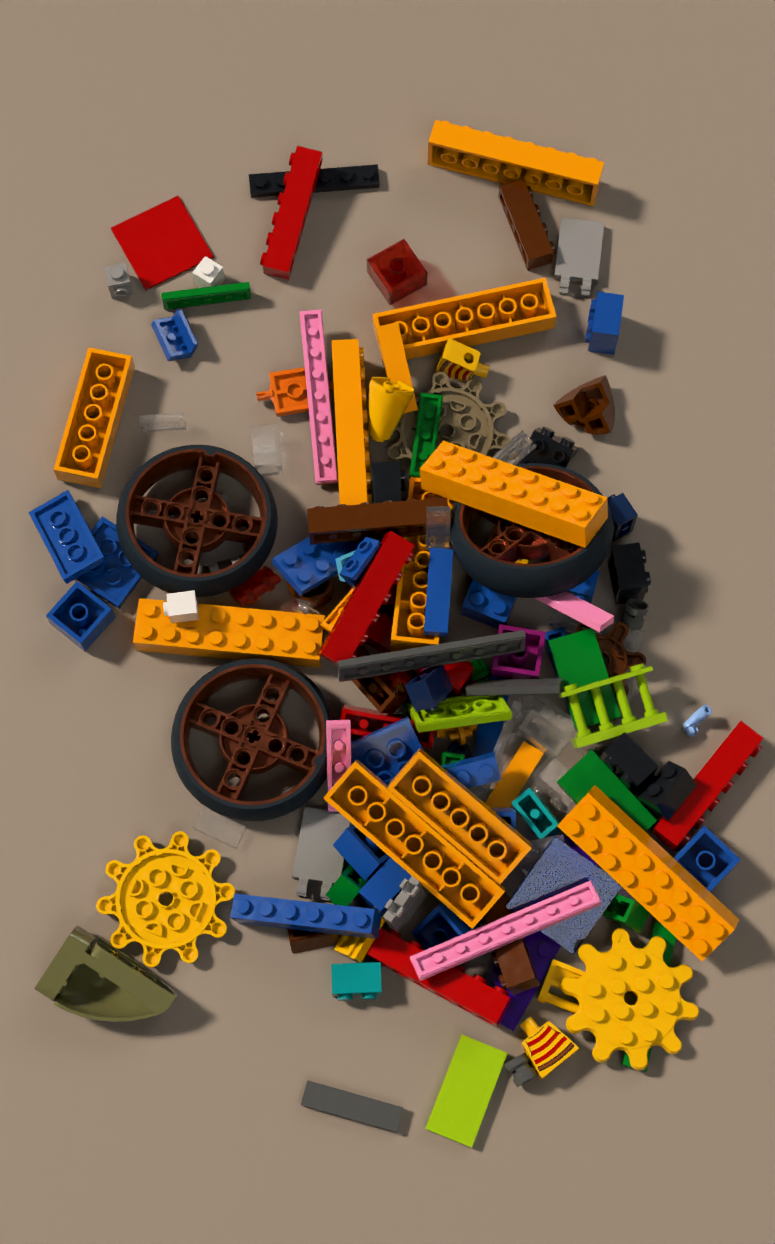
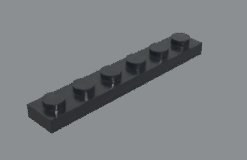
(328, 180)

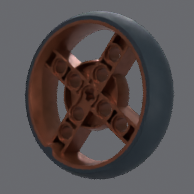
(209, 463)
(495, 565)
(194, 713)

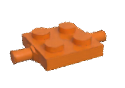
(288, 391)

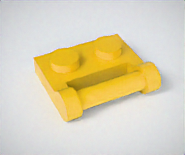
(555, 975)

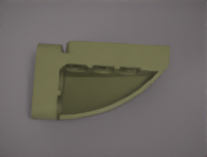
(102, 982)

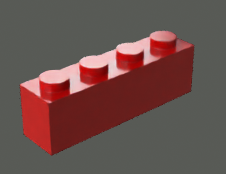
(367, 721)

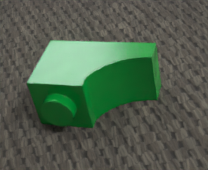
(346, 887)
(626, 913)

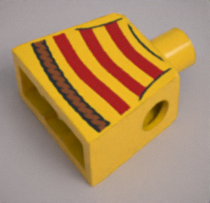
(460, 362)
(545, 1046)

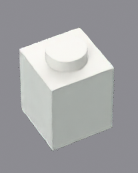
(208, 273)
(181, 606)

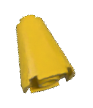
(386, 406)

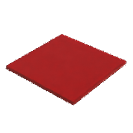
(161, 242)

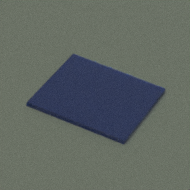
(558, 871)

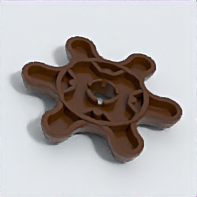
(612, 647)

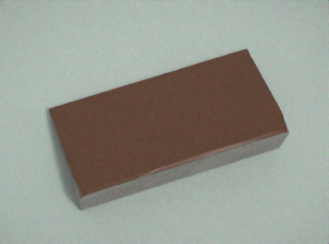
(305, 940)

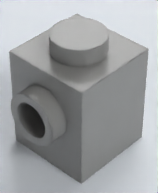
(118, 280)

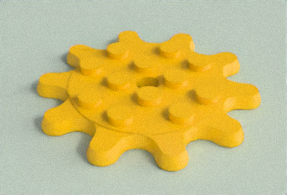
(140, 889)
(611, 1018)

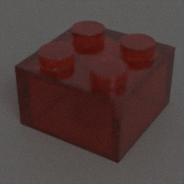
(397, 272)

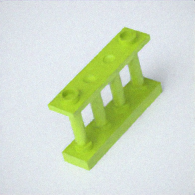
(629, 722)

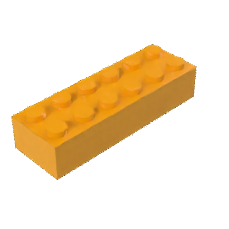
(94, 418)
(459, 816)

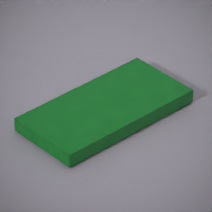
(581, 662)
(593, 771)

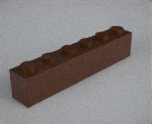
(369, 520)

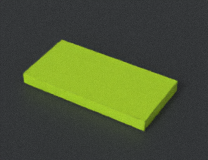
(461, 712)
(466, 1091)

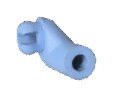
(695, 719)

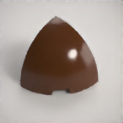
(589, 407)

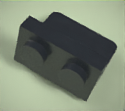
(550, 449)

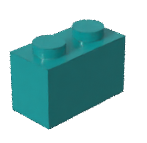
(537, 813)
(356, 980)

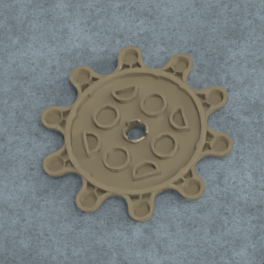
(462, 413)

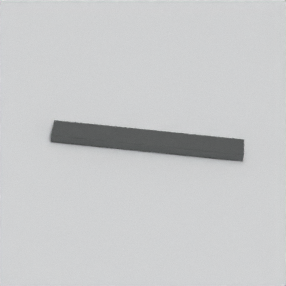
(431, 655)

